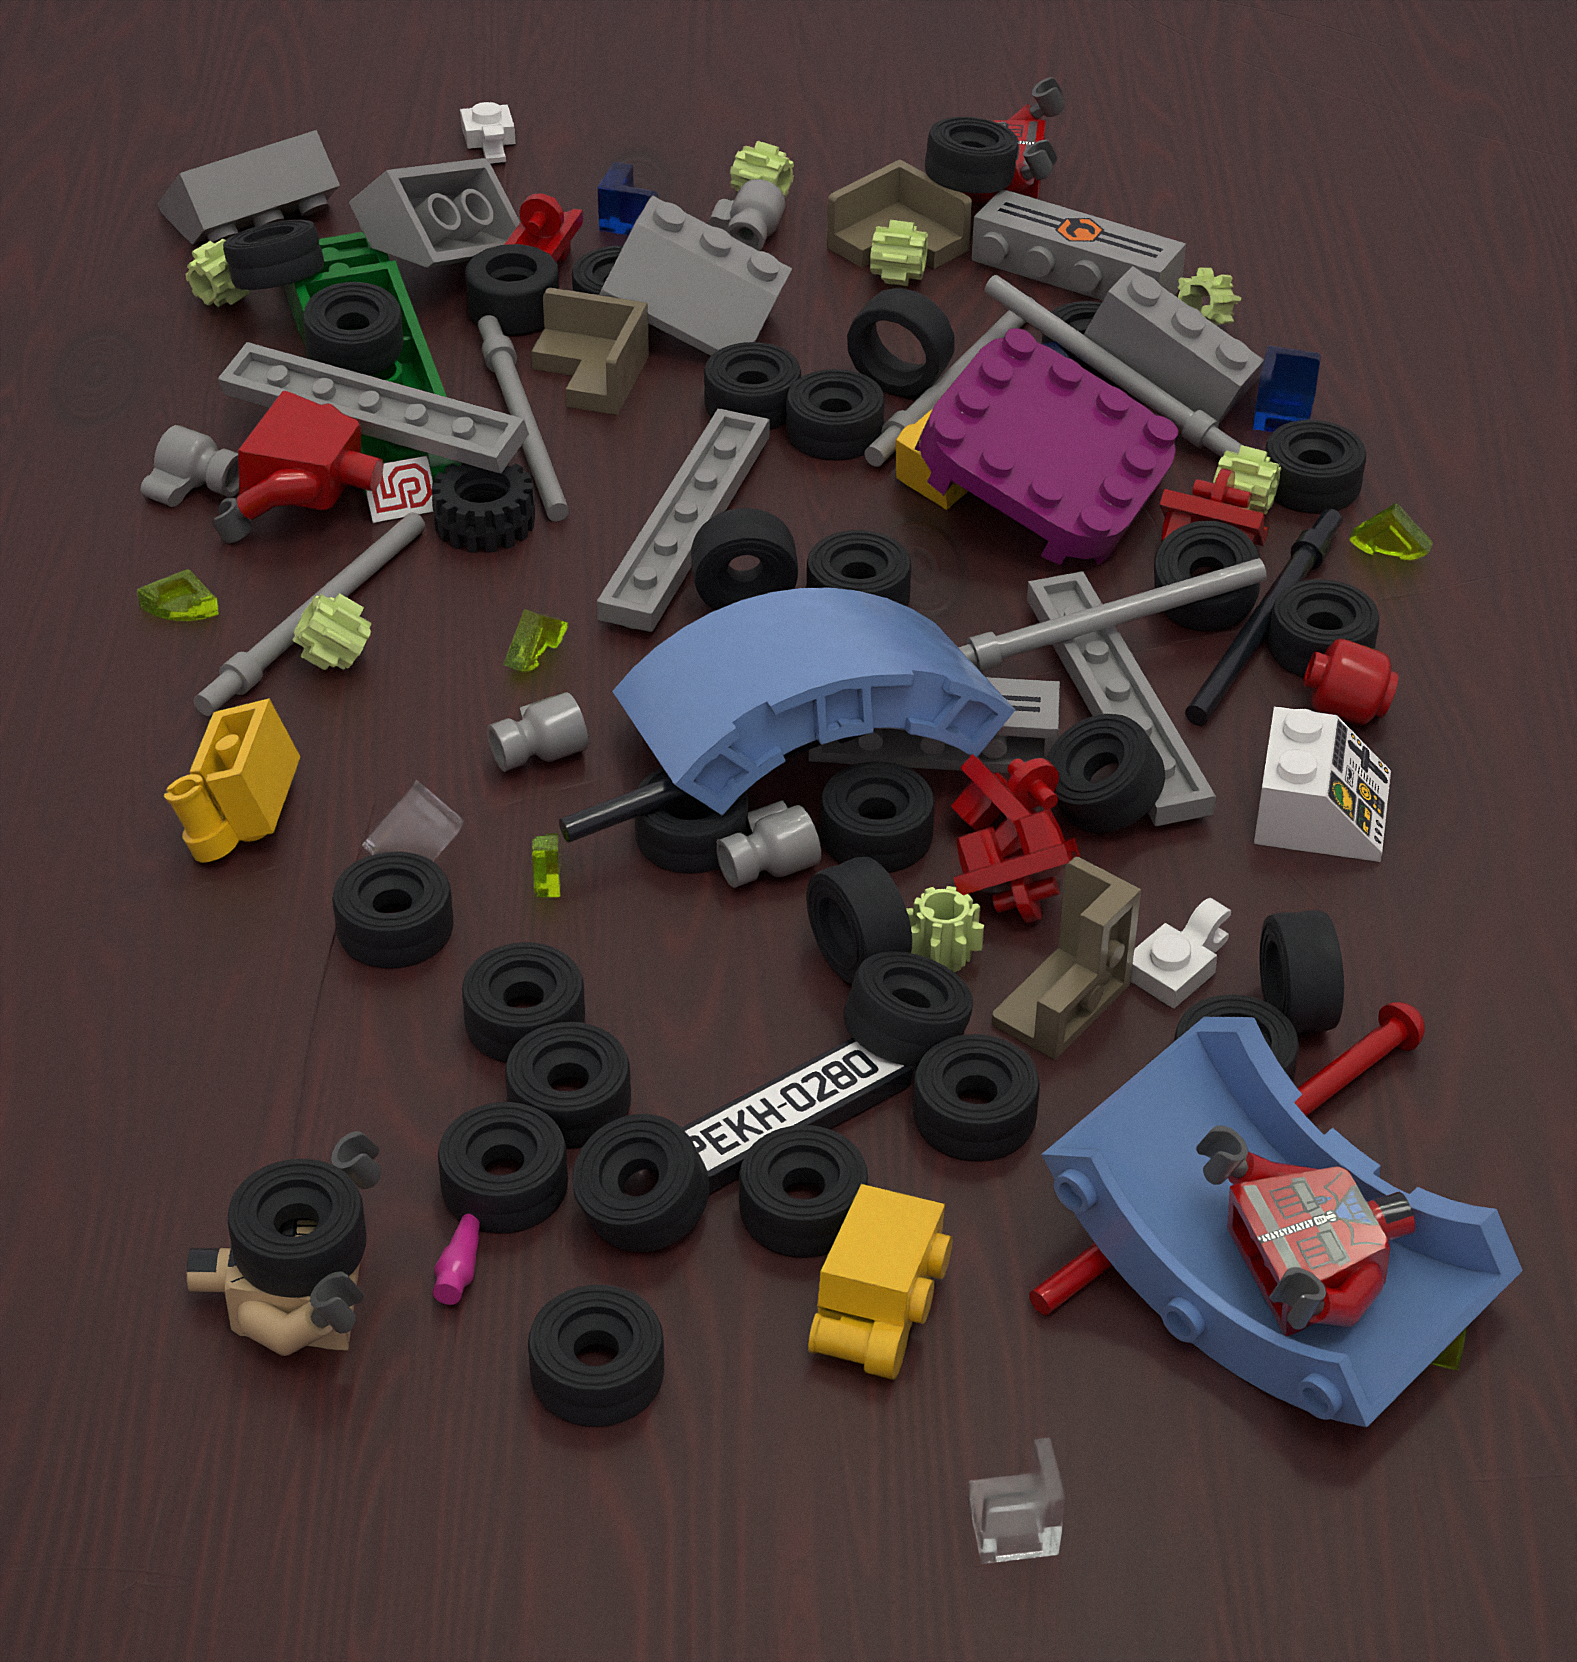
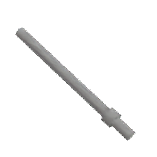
(501, 359)
(1196, 426)
(884, 445)
(988, 650)
(247, 668)

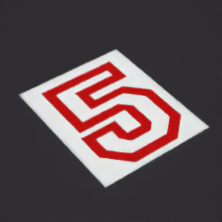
(402, 490)

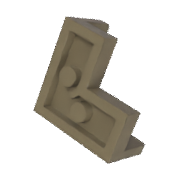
(900, 195)
(596, 342)
(1085, 970)

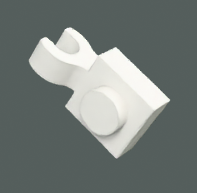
(488, 127)
(1177, 962)

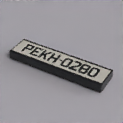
(814, 1093)

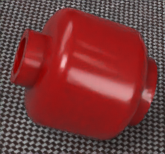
(1351, 682)

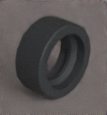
(918, 316)

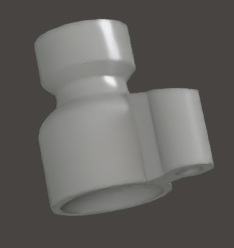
(752, 213)
(189, 461)
(547, 729)
(779, 842)

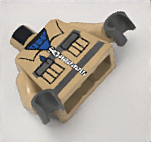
(288, 1322)

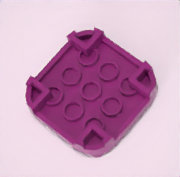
(1048, 446)

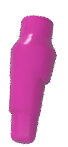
(457, 1262)

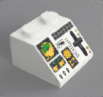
(1321, 788)

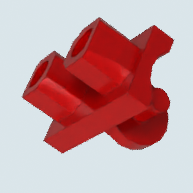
(546, 226)
(1185, 509)
(991, 794)
(1042, 850)

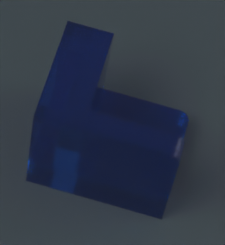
(619, 200)
(1286, 387)

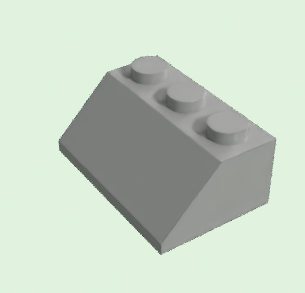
(250, 189)
(436, 212)
(696, 278)
(1173, 345)

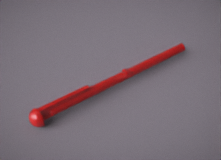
(1398, 1027)

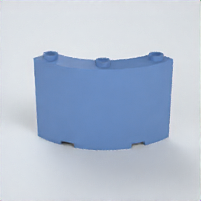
(800, 669)
(1157, 1219)

